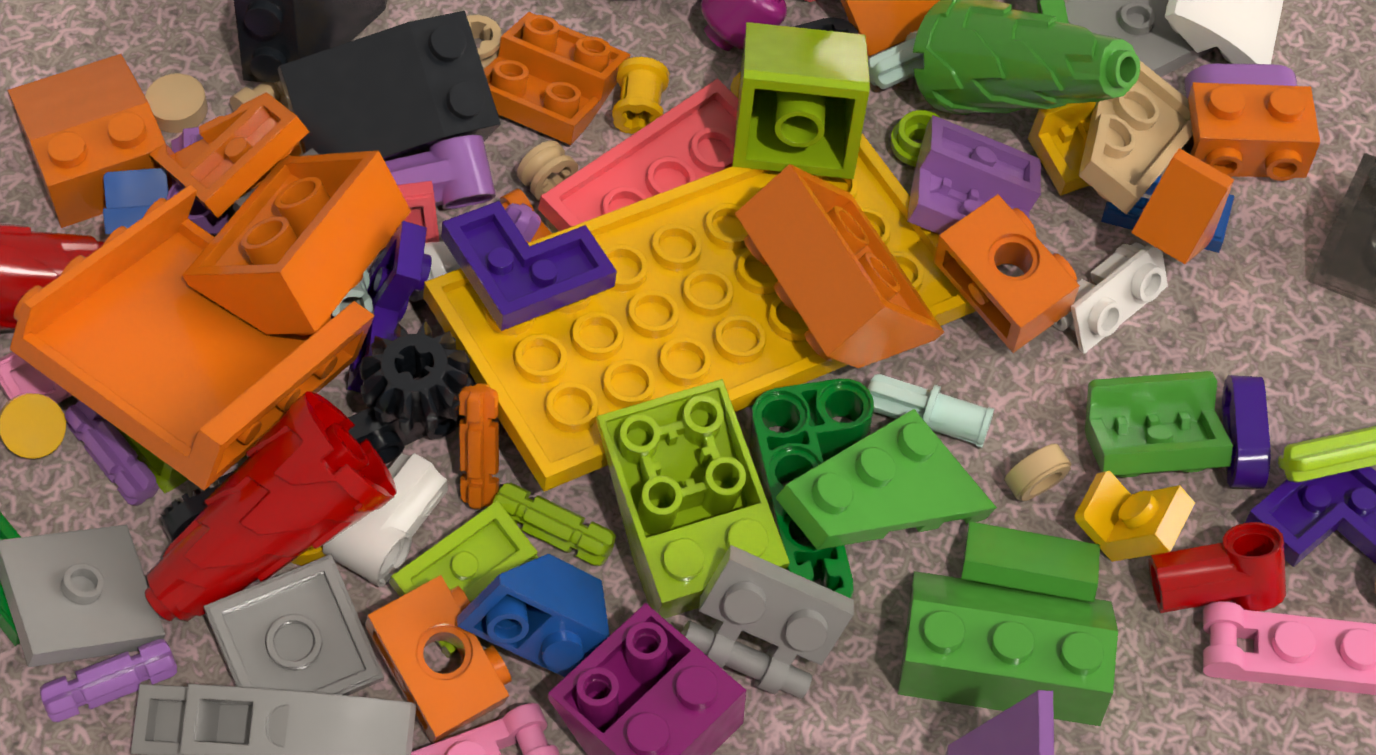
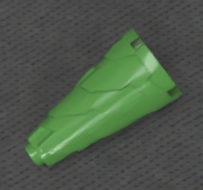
(1009, 60)

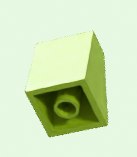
(801, 100)

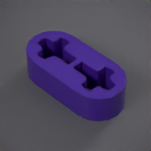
(1248, 430)

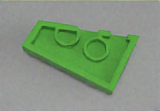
(884, 485)

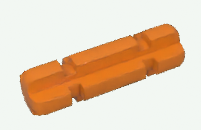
(479, 445)

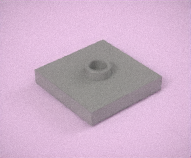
(1141, 25)
(77, 595)
(296, 634)

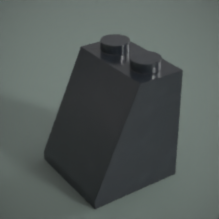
(292, 29)

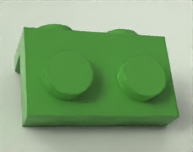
(1156, 424)

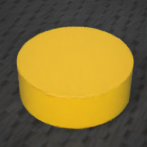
(32, 425)

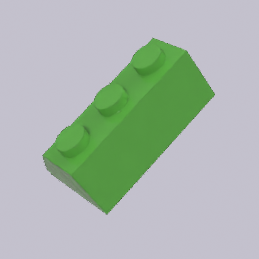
(1004, 643)

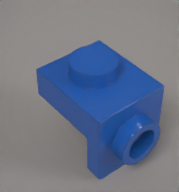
(131, 195)

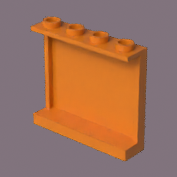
(166, 358)

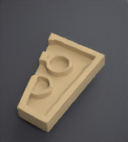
(1134, 139)

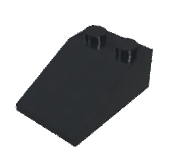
(393, 90)

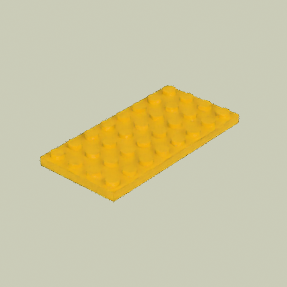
(681, 315)

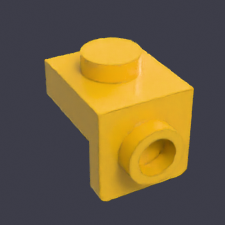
(1060, 141)

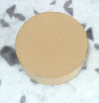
(177, 102)
(1038, 472)

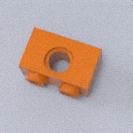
(1011, 306)
(442, 700)

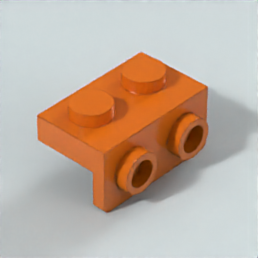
(1254, 129)

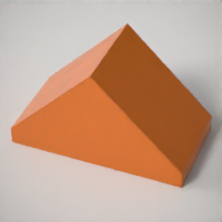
(1184, 207)

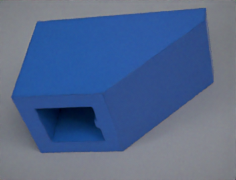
(541, 613)

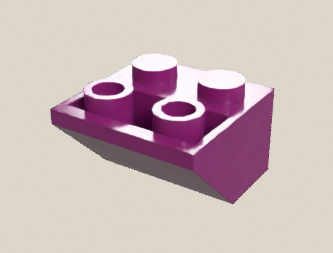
(649, 694)

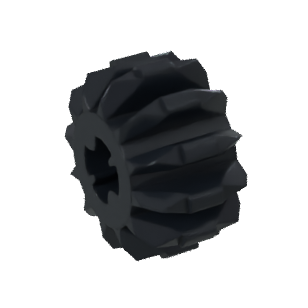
(390, 376)

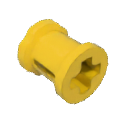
(641, 91)

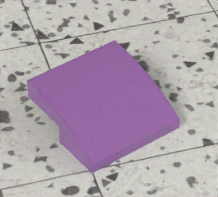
(965, 170)

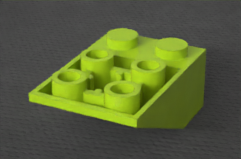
(686, 492)

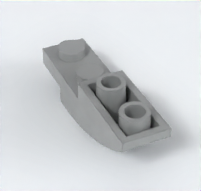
(267, 722)

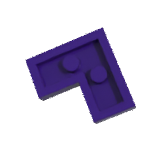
(393, 279)
(522, 279)
(1318, 507)

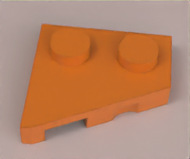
(233, 152)

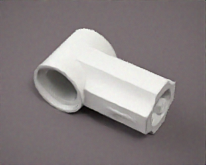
(386, 534)

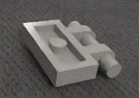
(775, 607)

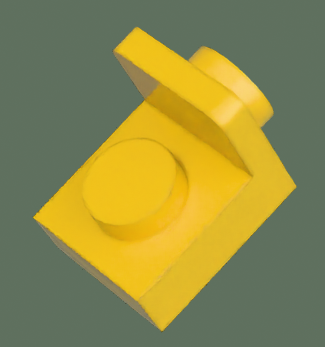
(1132, 523)

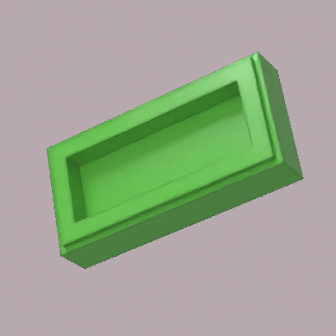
(1031, 562)

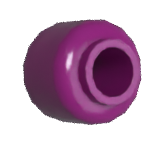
(729, 17)

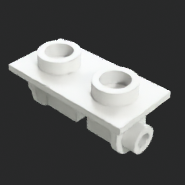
(1123, 287)

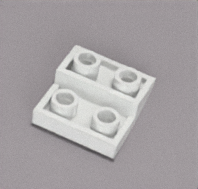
(1239, 28)

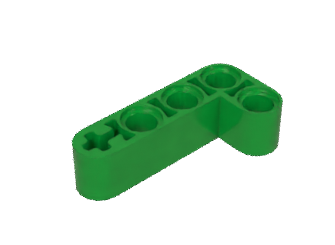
(812, 440)

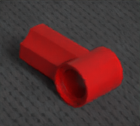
(1240, 570)

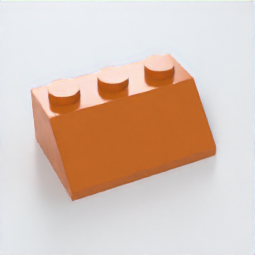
(301, 241)
(835, 270)

